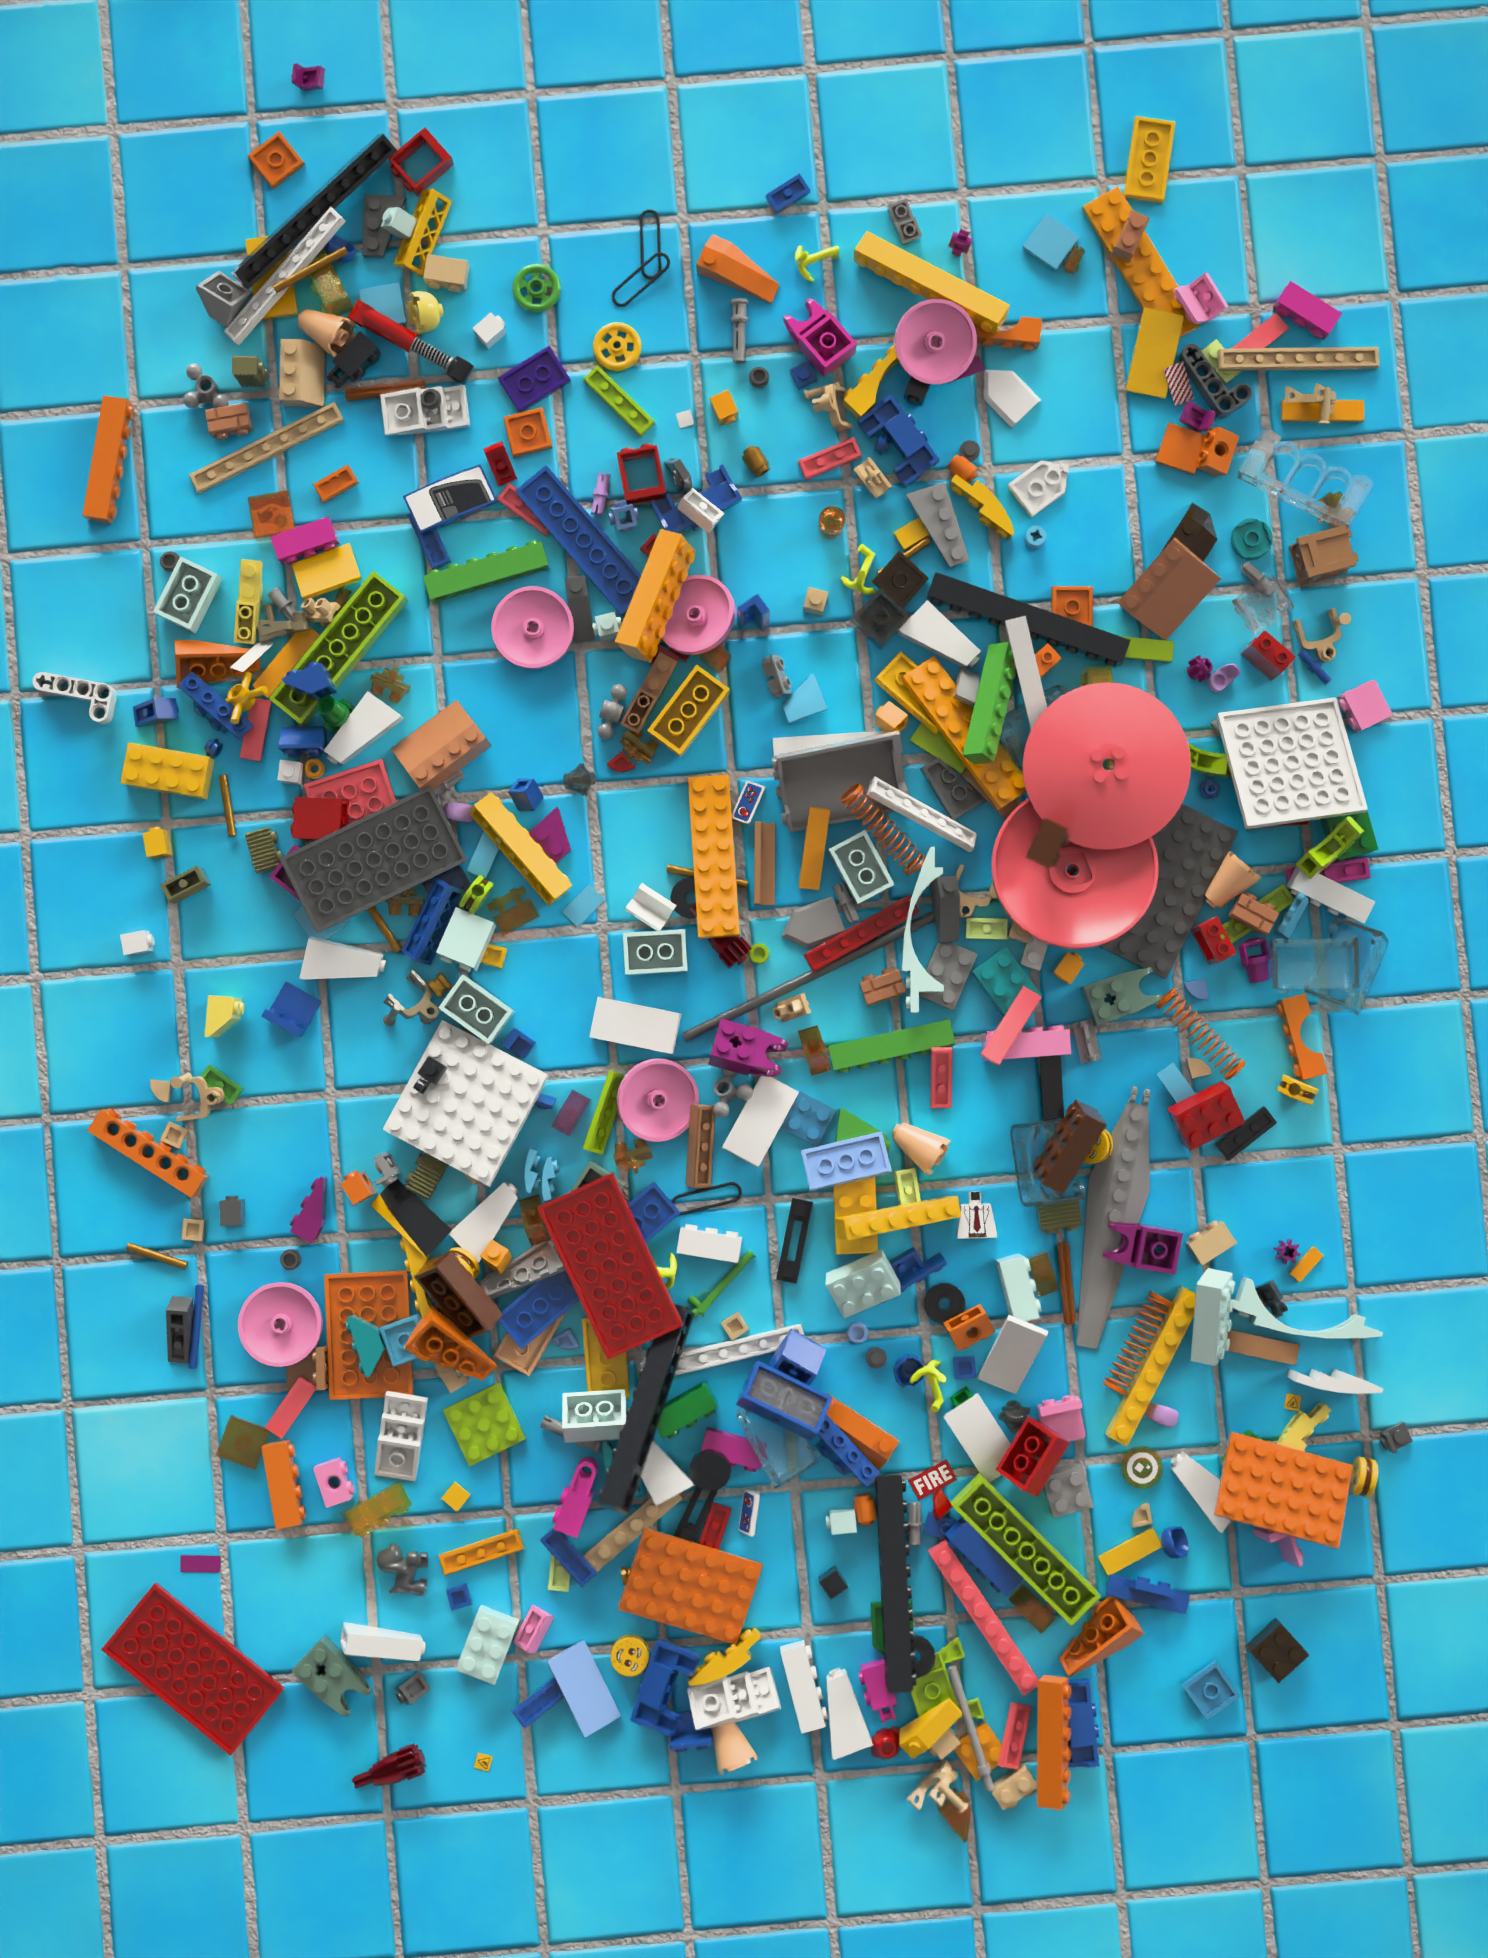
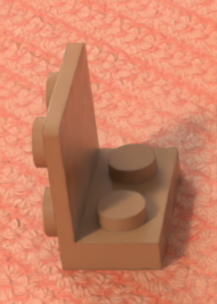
(312, 1368)

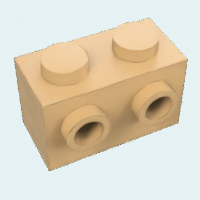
(1014, 1786)

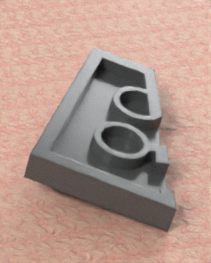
(374, 236)
(681, 476)
(952, 792)

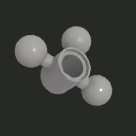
(192, 399)
(612, 711)
(744, 1092)

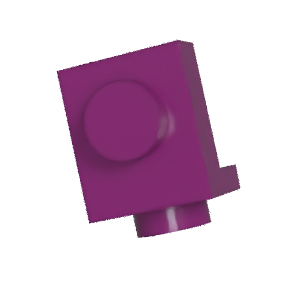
(308, 78)
(1196, 417)

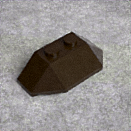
(1195, 532)

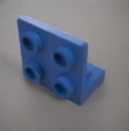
(292, 1009)
(687, 1736)

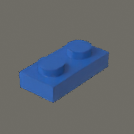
(788, 193)

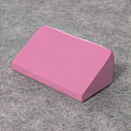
(533, 1629)

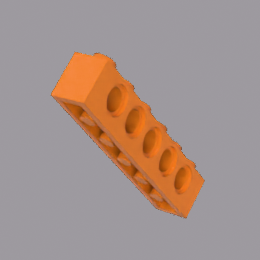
(101, 1129)

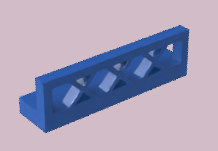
(754, 610)
(429, 921)

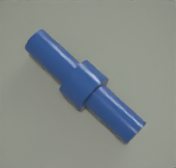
(1314, 666)

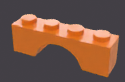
(1023, 334)
(1293, 1012)

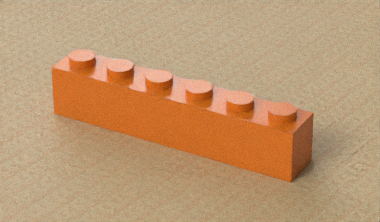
(107, 459)
(1053, 1742)

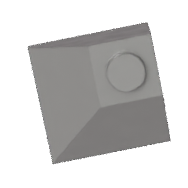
(223, 297)

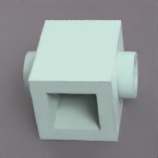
(607, 626)

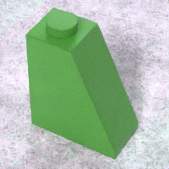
(852, 1127)

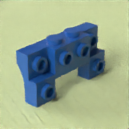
(904, 436)
(721, 494)
(658, 1685)
(1083, 1730)

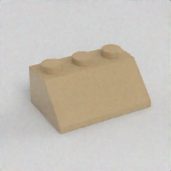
(302, 373)

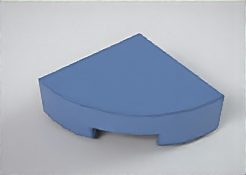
(1197, 989)
(566, 1340)

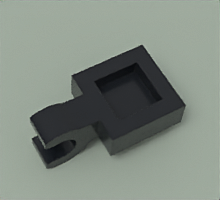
(431, 1073)
(1270, 1295)

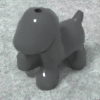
(392, 1561)

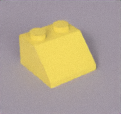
(222, 1014)

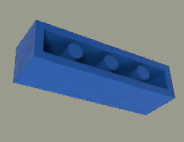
(983, 1556)

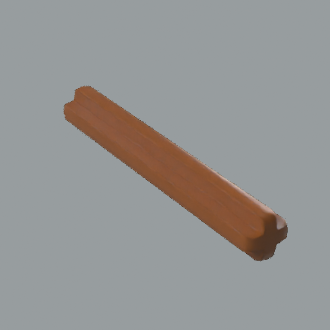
(375, 391)
(1066, 1283)

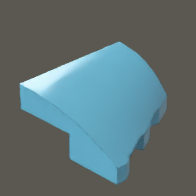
(804, 701)
(1291, 918)

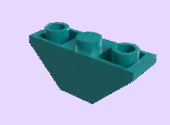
(367, 1343)

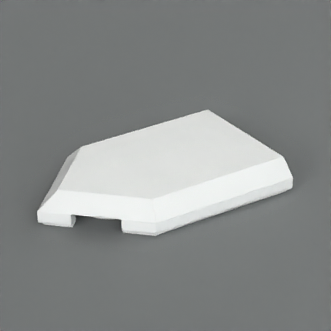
(1008, 395)
(1039, 486)

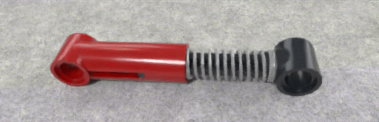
(369, 318)

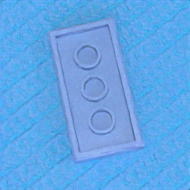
(846, 1161)
(583, 1688)

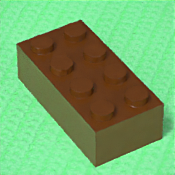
(1047, 843)
(1068, 1146)
(458, 1295)

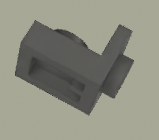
(1395, 1437)
(412, 1689)

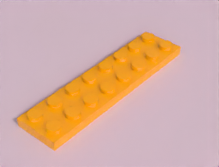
(1146, 272)
(935, 693)
(713, 857)

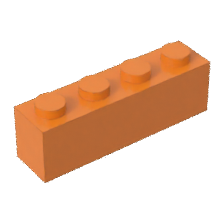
(283, 1484)

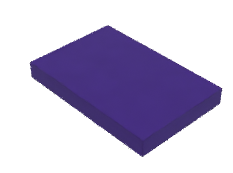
(534, 379)

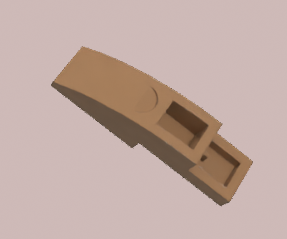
(649, 693)

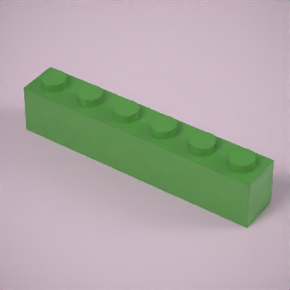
(486, 572)
(990, 704)
(890, 1045)

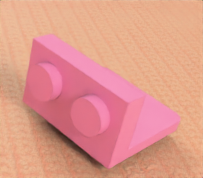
(1201, 300)
(1364, 706)
(1063, 1417)
(1290, 1551)

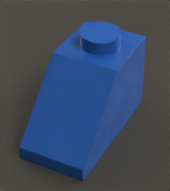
(155, 712)

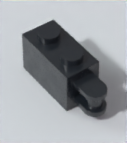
(354, 360)

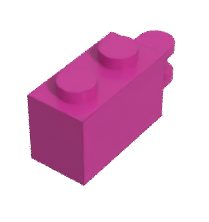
(873, 1676)

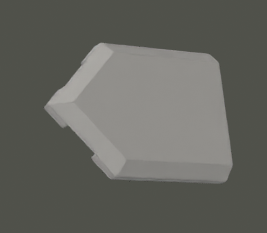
(814, 923)

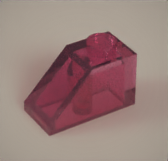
(571, 1113)

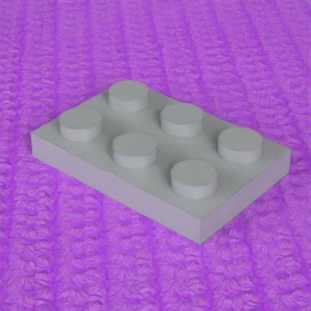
(951, 968)

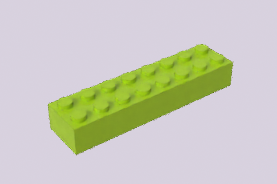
(344, 642)
(1025, 1548)

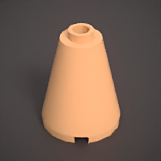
(327, 330)
(1230, 881)
(921, 1146)
(731, 1748)

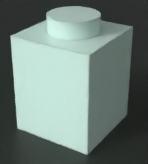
(398, 222)
(841, 1521)

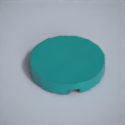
(1251, 539)

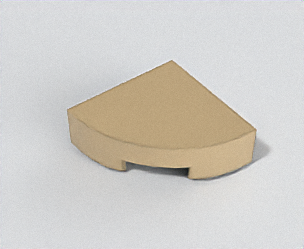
(1197, 1068)
(161, 1089)
(1141, 1516)

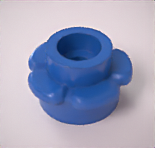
(882, 444)
(213, 748)
(1204, 789)

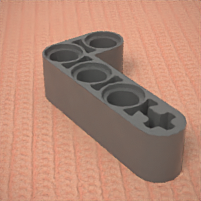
(1212, 379)

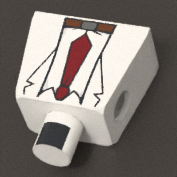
(976, 1219)

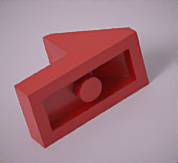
(500, 463)

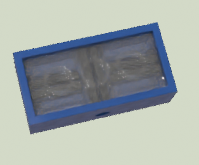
(784, 1401)

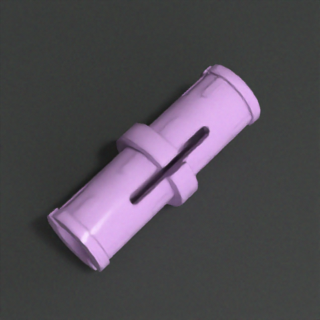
(600, 494)

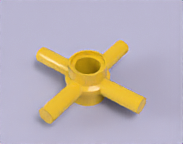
(242, 697)

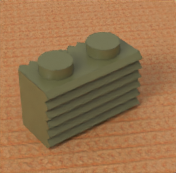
(249, 371)
(264, 849)
(185, 884)
(426, 1176)
(1059, 1216)

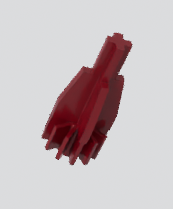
(730, 949)
(394, 1768)

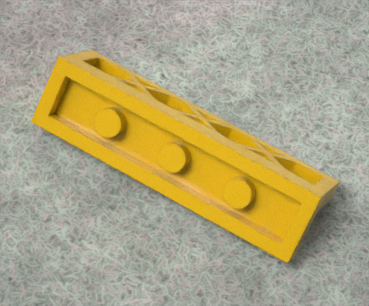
(423, 212)

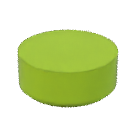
(759, 953)

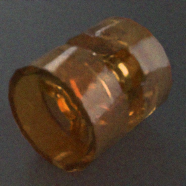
(831, 522)

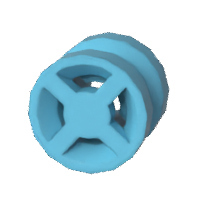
(1034, 542)

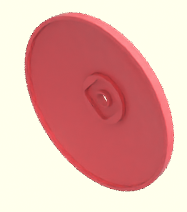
(1067, 774)
(1065, 909)

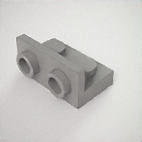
(386, 1165)

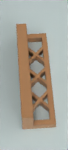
(764, 864)

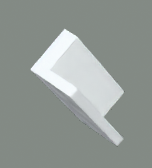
(650, 907)

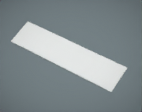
(252, 655)

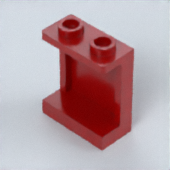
(1268, 655)
(318, 817)

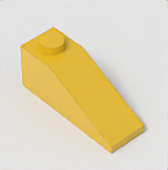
(928, 1728)

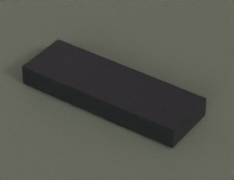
(1051, 1087)
(1246, 1134)

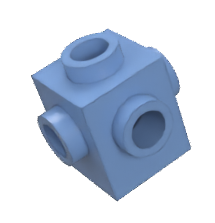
(630, 519)

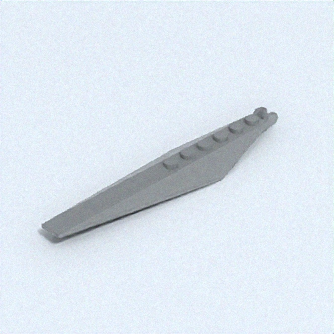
(1114, 1195)

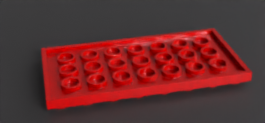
(610, 1266)
(193, 1668)

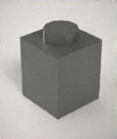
(232, 1211)

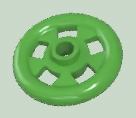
(546, 301)

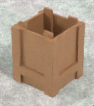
(1323, 555)

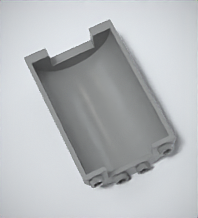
(826, 772)

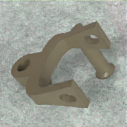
(281, 628)
(425, 1008)

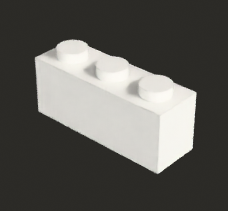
(709, 1243)

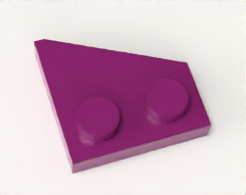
(552, 836)

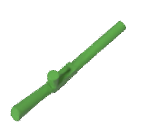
(701, 1307)

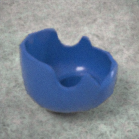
(336, 243)
(905, 1368)
(1174, 1542)

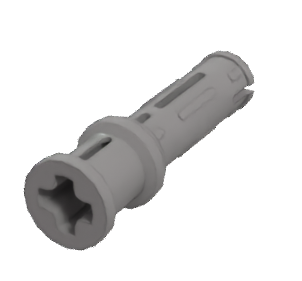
(739, 320)
(557, 1427)

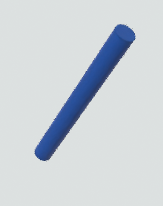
(196, 1324)

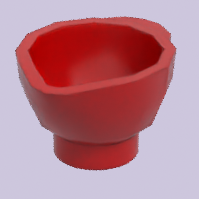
(886, 1743)

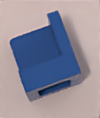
(526, 794)
(519, 1043)

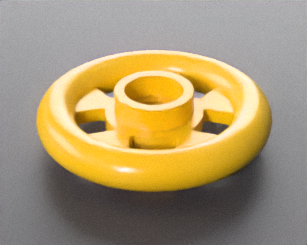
(610, 362)

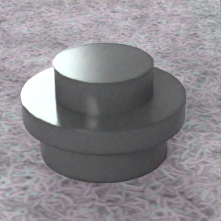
(759, 377)
(431, 399)
(969, 450)
(169, 560)
(290, 1259)
(876, 1357)

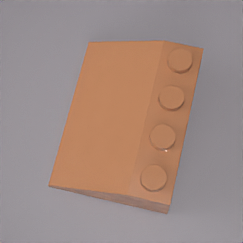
(1169, 589)
(441, 747)

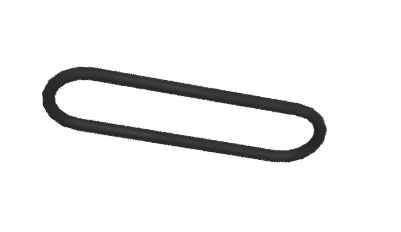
(658, 241)
(634, 273)
(706, 1189)

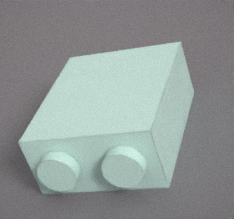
(465, 940)

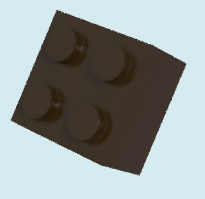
(1277, 1650)

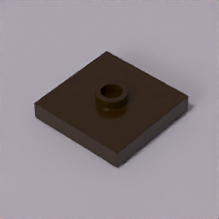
(900, 579)

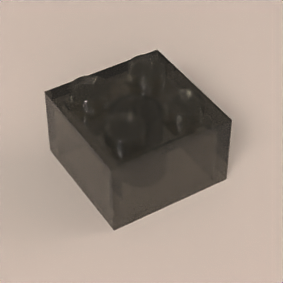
(880, 618)

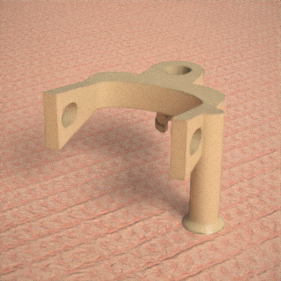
(1326, 398)
(828, 403)
(1326, 644)
(970, 902)
(206, 1095)
(942, 1776)

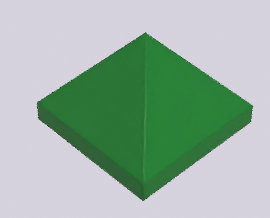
(961, 1396)

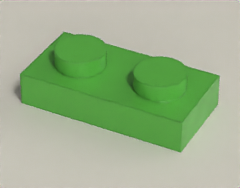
(216, 1078)

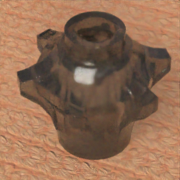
(579, 779)
(1014, 1415)

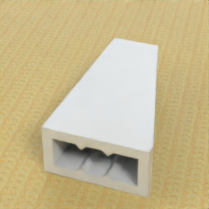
(938, 635)
(364, 726)
(336, 960)
(486, 1220)
(663, 1476)
(1200, 1485)
(380, 1642)
(846, 1720)

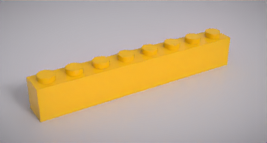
(929, 281)
(1153, 1367)

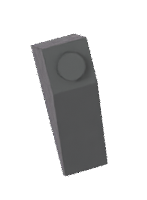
(580, 608)
(946, 908)
(179, 1328)

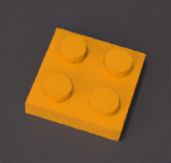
(990, 1746)

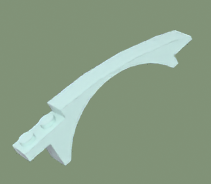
(919, 980)
(1249, 1303)

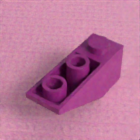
(313, 1215)

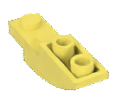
(249, 601)
(1302, 1426)

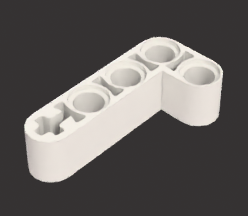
(74, 692)

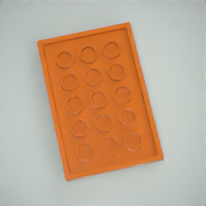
(381, 1300)
(1283, 1490)
(690, 1586)

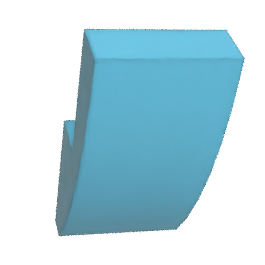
(482, 857)
(1175, 1083)
(550, 1169)
(531, 1177)

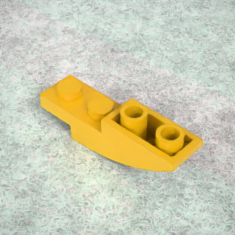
(991, 510)
(720, 1665)

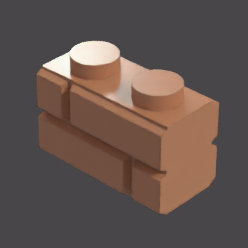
(1130, 236)
(229, 421)
(1253, 914)
(882, 987)

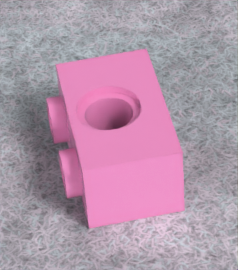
(332, 1494)

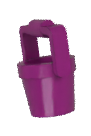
(1257, 965)

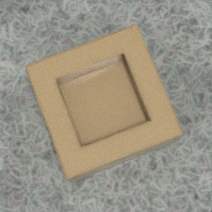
(174, 1135)
(193, 1229)
(734, 1325)

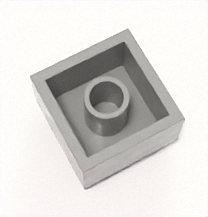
(1067, 1490)

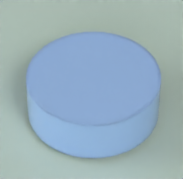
(857, 1332)

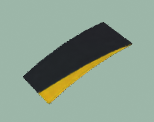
(411, 1217)

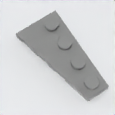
(938, 517)
(525, 1269)

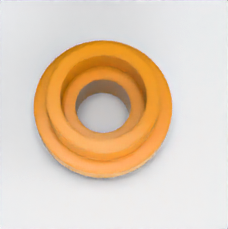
(314, 762)

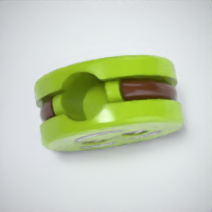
(476, 894)

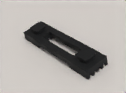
(787, 1269)
(687, 1530)

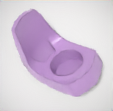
(1222, 677)
(457, 812)
(1162, 1414)

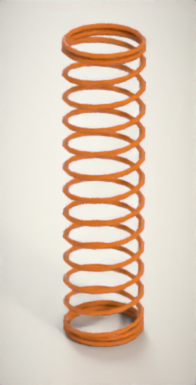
(857, 787)
(1169, 996)
(1110, 1383)

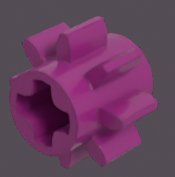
(960, 242)
(1199, 668)
(1281, 1250)

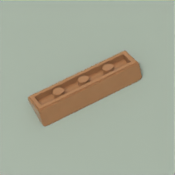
(700, 1146)

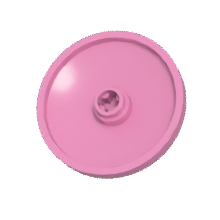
(935, 341)
(700, 616)
(532, 627)
(657, 1099)
(280, 1324)

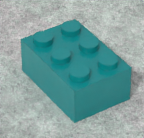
(1002, 979)

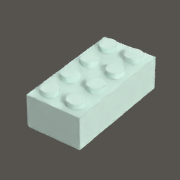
(1212, 1317)

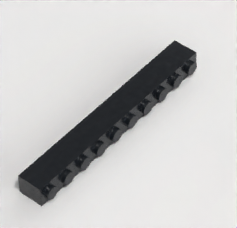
(305, 218)
(1041, 623)
(644, 1416)
(893, 1583)

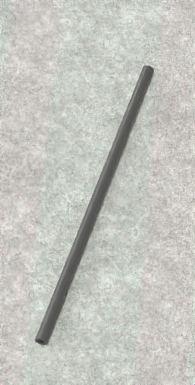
(807, 977)

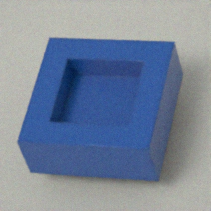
(803, 375)
(964, 1367)
(459, 1596)

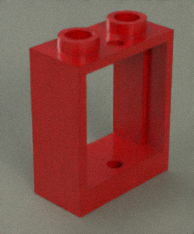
(408, 149)
(646, 494)
(1211, 945)

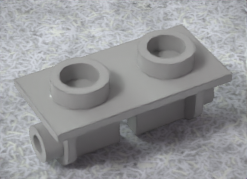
(780, 683)
(1086, 1041)

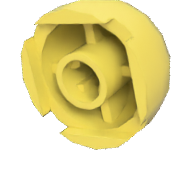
(424, 311)

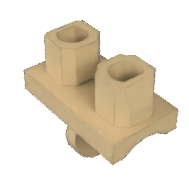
(872, 478)
(320, 611)
(791, 1008)

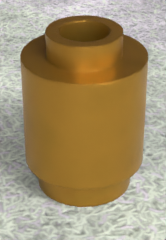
(755, 461)

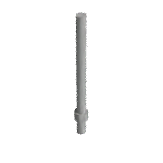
(983, 1767)

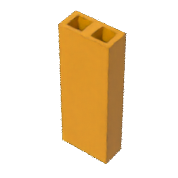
(1306, 1264)

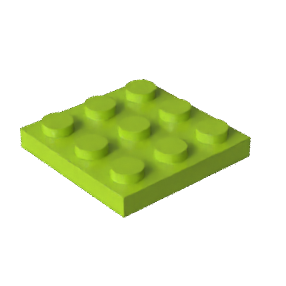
(484, 1424)

